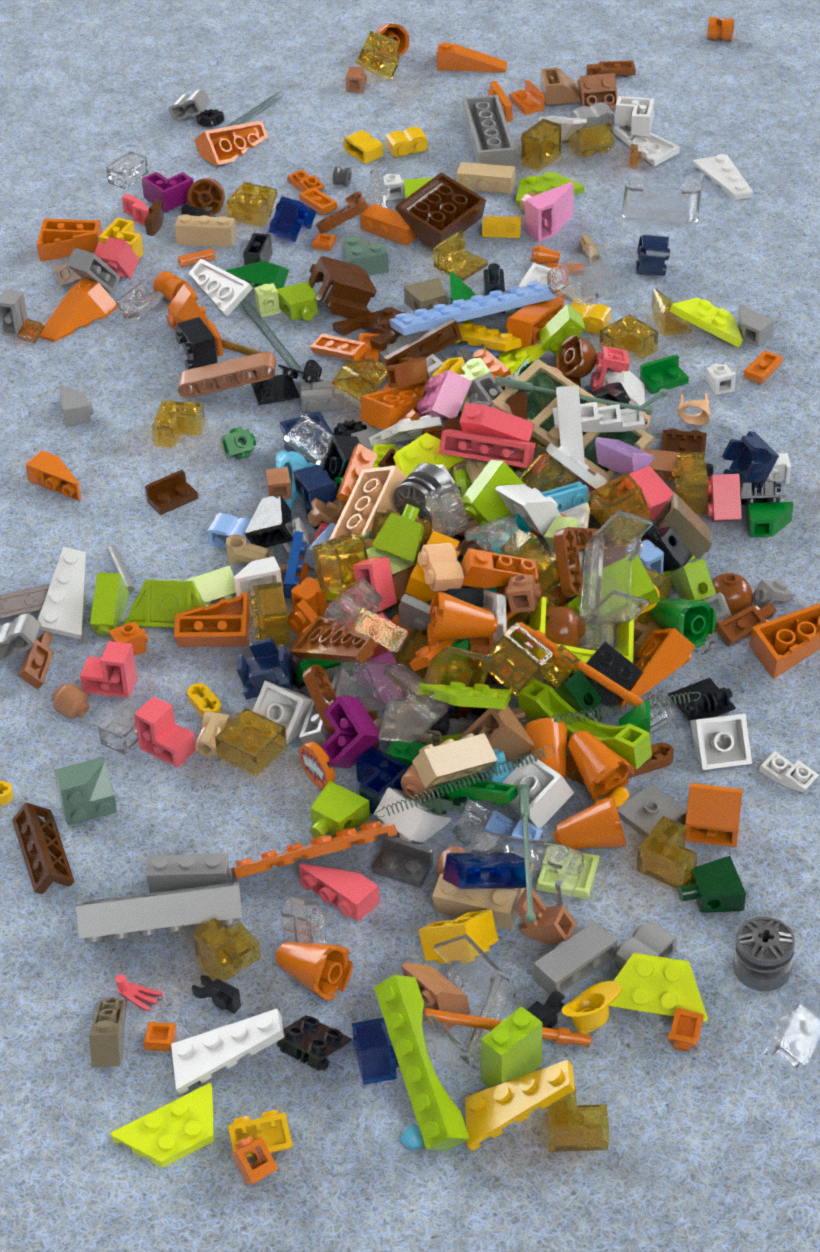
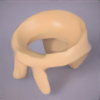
(698, 419)

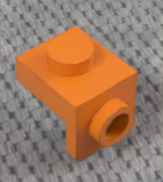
(686, 1030)

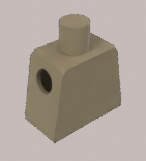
(425, 294)

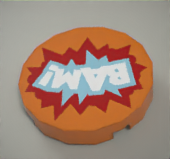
(315, 764)

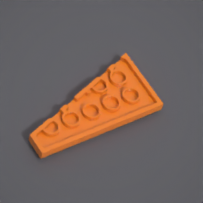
(320, 846)

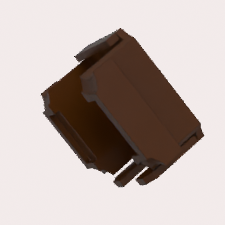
(350, 287)

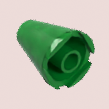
(690, 617)

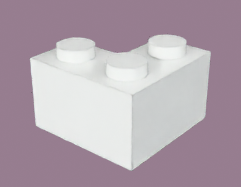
(635, 113)

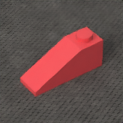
(493, 422)

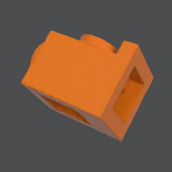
(263, 1160)

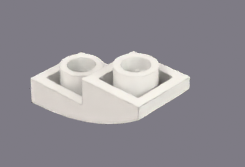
(793, 776)

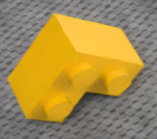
(124, 230)
(476, 924)

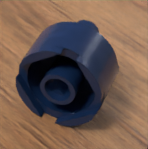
(652, 254)

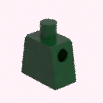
(580, 694)
(715, 887)

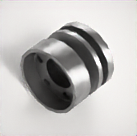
(418, 482)
(764, 953)

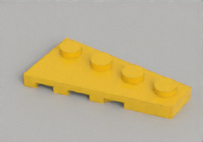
(490, 338)
(514, 1100)

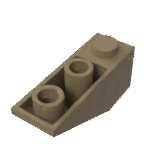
(108, 1033)

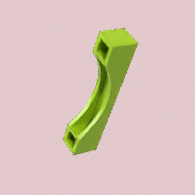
(627, 740)
(434, 1110)

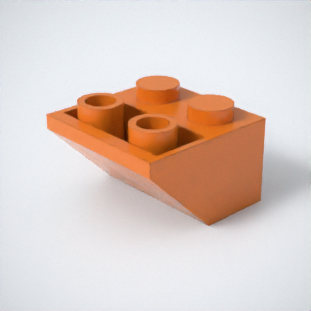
(713, 814)

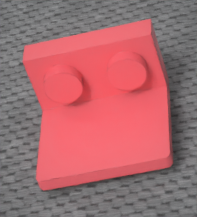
(610, 358)

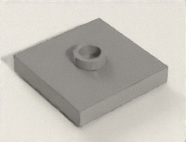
(414, 613)
(648, 807)

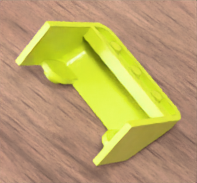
(624, 634)

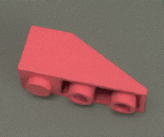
(344, 889)

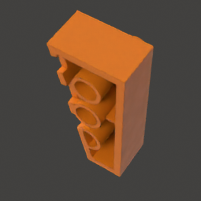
(531, 319)
(388, 406)
(787, 639)

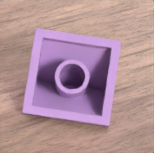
(621, 456)

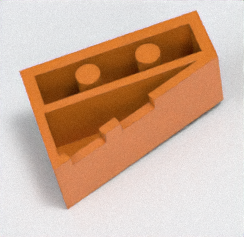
(60, 237)
(215, 625)

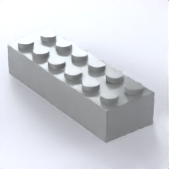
(488, 131)
(158, 910)

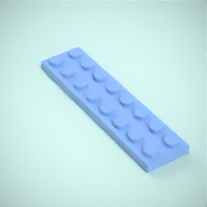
(470, 309)

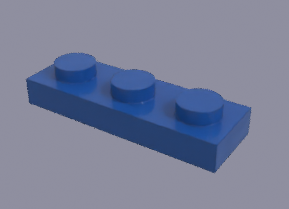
(294, 564)

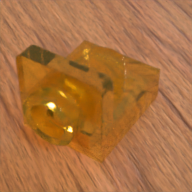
(560, 666)

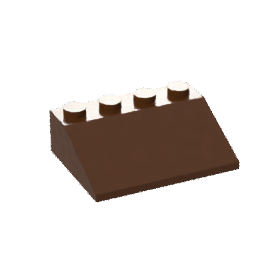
(441, 209)

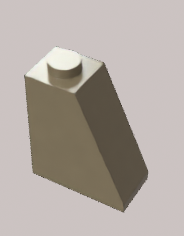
(687, 525)

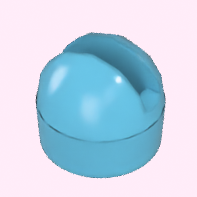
(412, 1137)

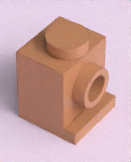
(356, 79)

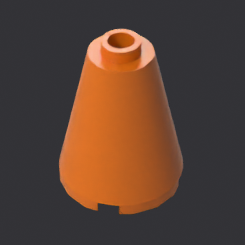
(395, 32)
(458, 619)
(549, 733)
(598, 764)
(592, 827)
(316, 966)

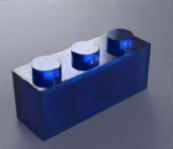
(485, 870)

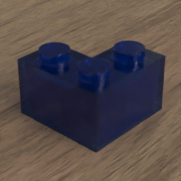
(289, 219)
(377, 773)
(374, 1051)

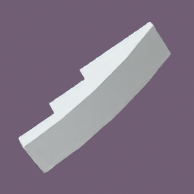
(607, 418)
(570, 422)

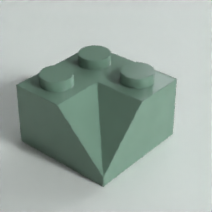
(366, 255)
(85, 791)

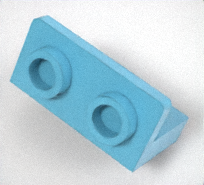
(569, 495)

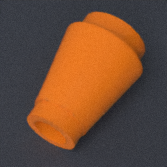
(544, 255)

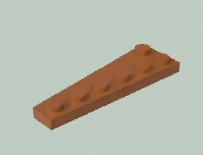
(333, 643)

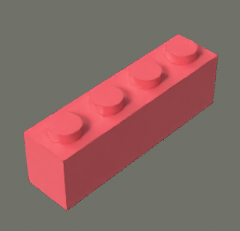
(487, 448)

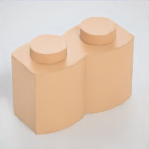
(441, 567)

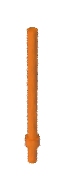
(588, 670)
(560, 1035)

